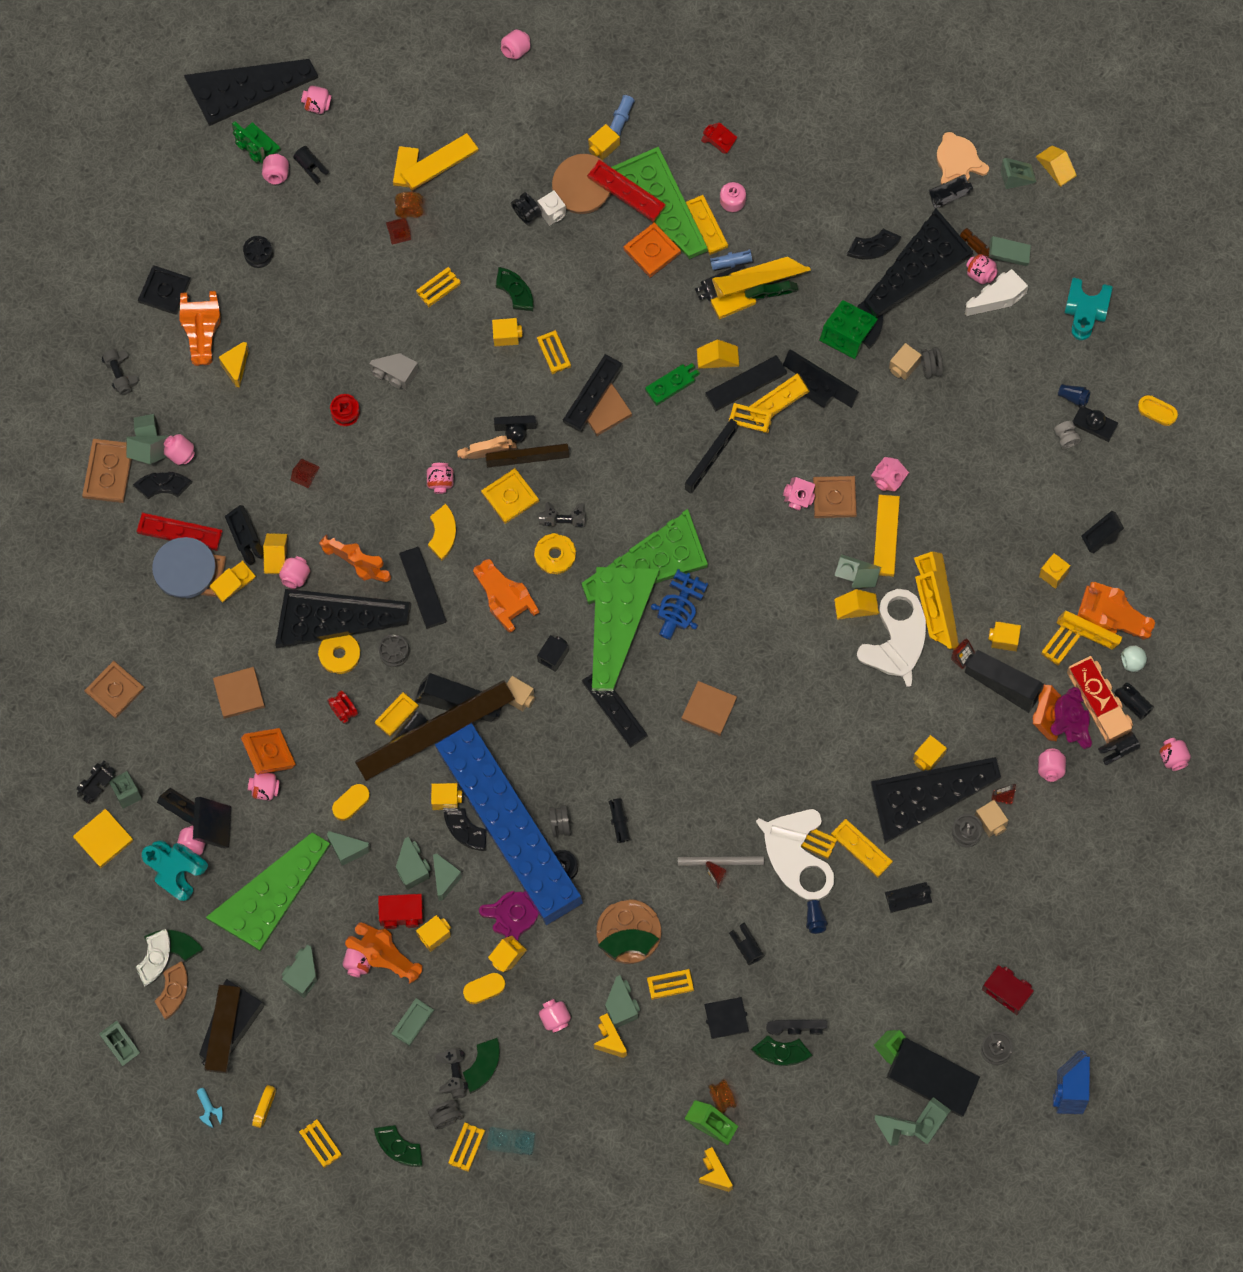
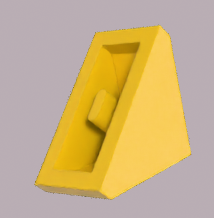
(1057, 164)
(717, 355)
(234, 362)
(274, 552)
(856, 604)

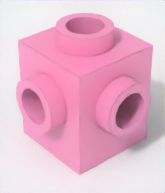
(889, 474)
(806, 493)

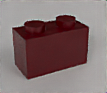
(1008, 989)

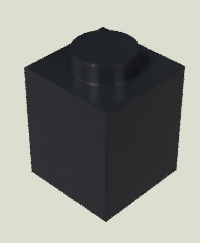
(553, 652)

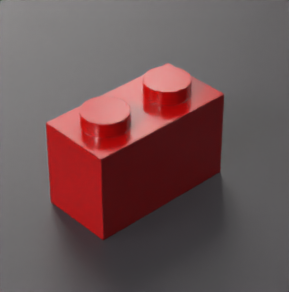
(400, 910)

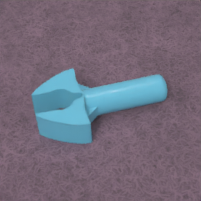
(209, 1108)

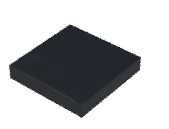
(164, 289)
(211, 822)

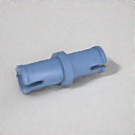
(621, 114)
(731, 260)

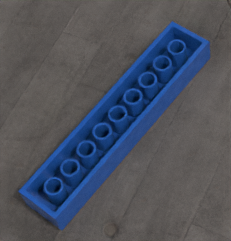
(509, 824)

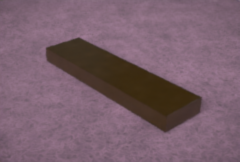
(527, 455)
(222, 1029)

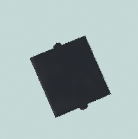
(726, 1018)

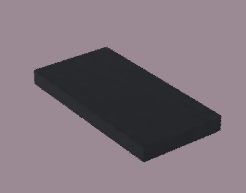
(933, 1076)

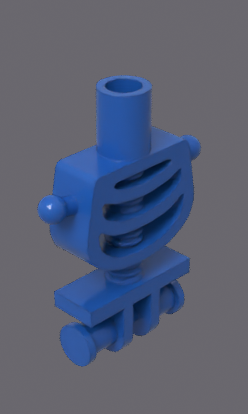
(672, 621)

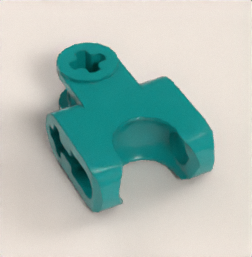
(1086, 308)
(171, 866)

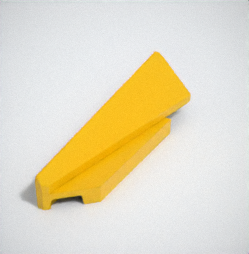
(757, 275)
(936, 599)

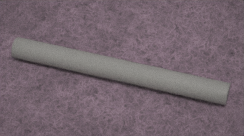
(744, 860)

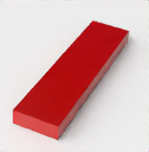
(626, 190)
(171, 529)

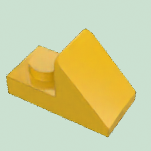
(232, 581)
(612, 1043)
(718, 1176)

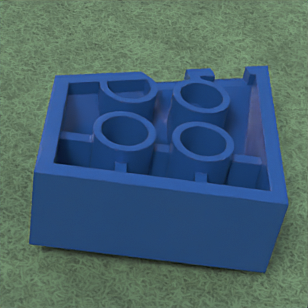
(1073, 1085)

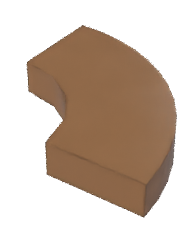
(175, 990)

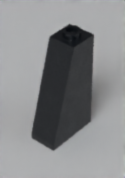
(1004, 680)
(446, 694)
(248, 1010)

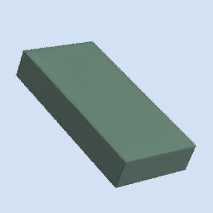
(1009, 251)
(412, 1022)

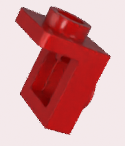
(719, 137)

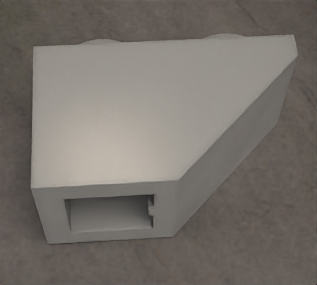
(396, 369)

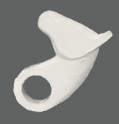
(906, 643)
(783, 844)

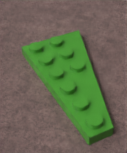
(654, 176)
(668, 549)
(618, 611)
(263, 902)

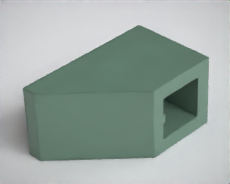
(410, 866)
(302, 974)
(619, 1004)

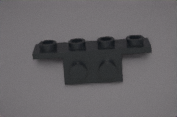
(821, 384)

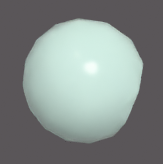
(1133, 658)

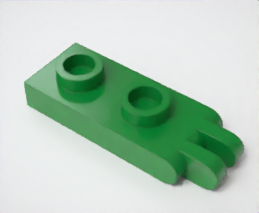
(671, 383)

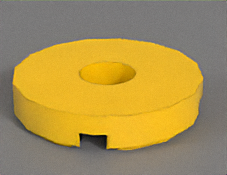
(559, 564)
(339, 665)

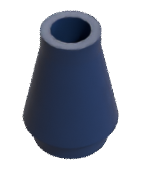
(1075, 394)
(816, 920)

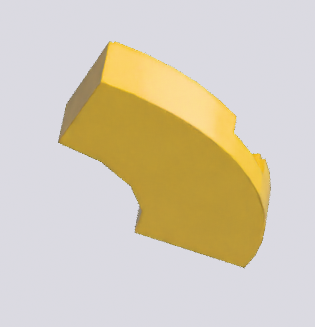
(444, 532)

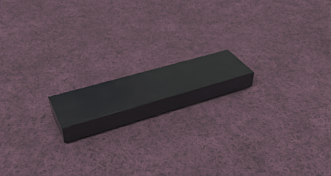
(746, 383)
(592, 392)
(711, 456)
(422, 587)
(617, 713)

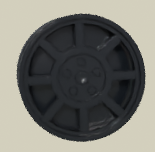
(526, 208)
(259, 252)
(568, 862)

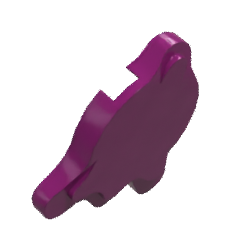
(1072, 718)
(512, 913)

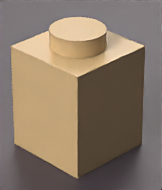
(904, 362)
(522, 692)
(992, 819)

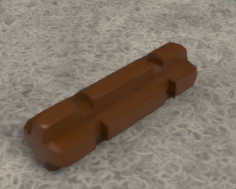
(974, 242)

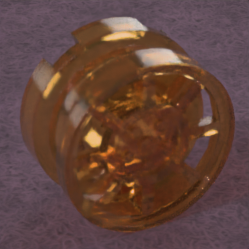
(408, 204)
(722, 1096)

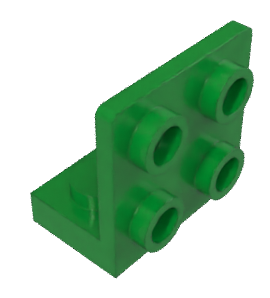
(254, 141)
(847, 329)

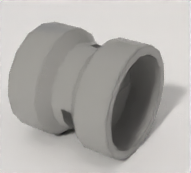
(1067, 434)

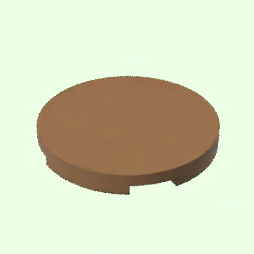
(574, 186)
(628, 915)

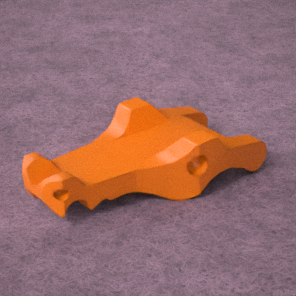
(200, 324)
(365, 565)
(504, 596)
(1115, 613)
(381, 951)

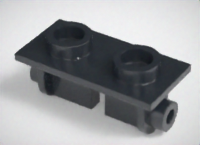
(950, 191)
(99, 775)
(908, 897)

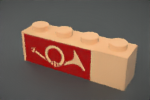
(1099, 699)

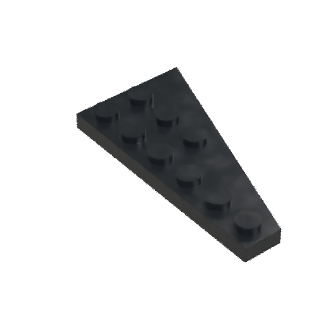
(238, 89)
(924, 259)
(322, 616)
(916, 797)

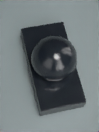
(1095, 423)
(515, 426)
(1103, 532)

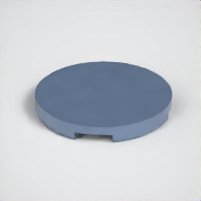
(184, 567)

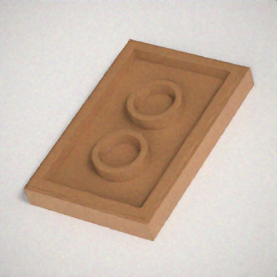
(107, 471)

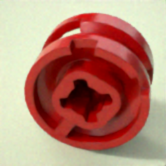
(344, 409)
(342, 707)

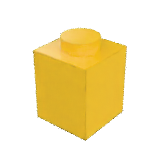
(603, 142)
(506, 332)
(1054, 570)
(1004, 636)
(929, 754)
(445, 796)
(434, 932)
(507, 954)

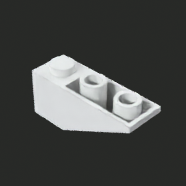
(1002, 294)

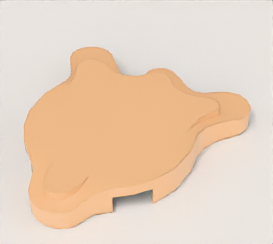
(958, 157)
(479, 449)

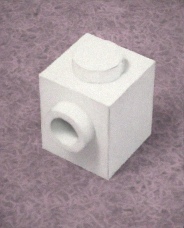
(552, 208)

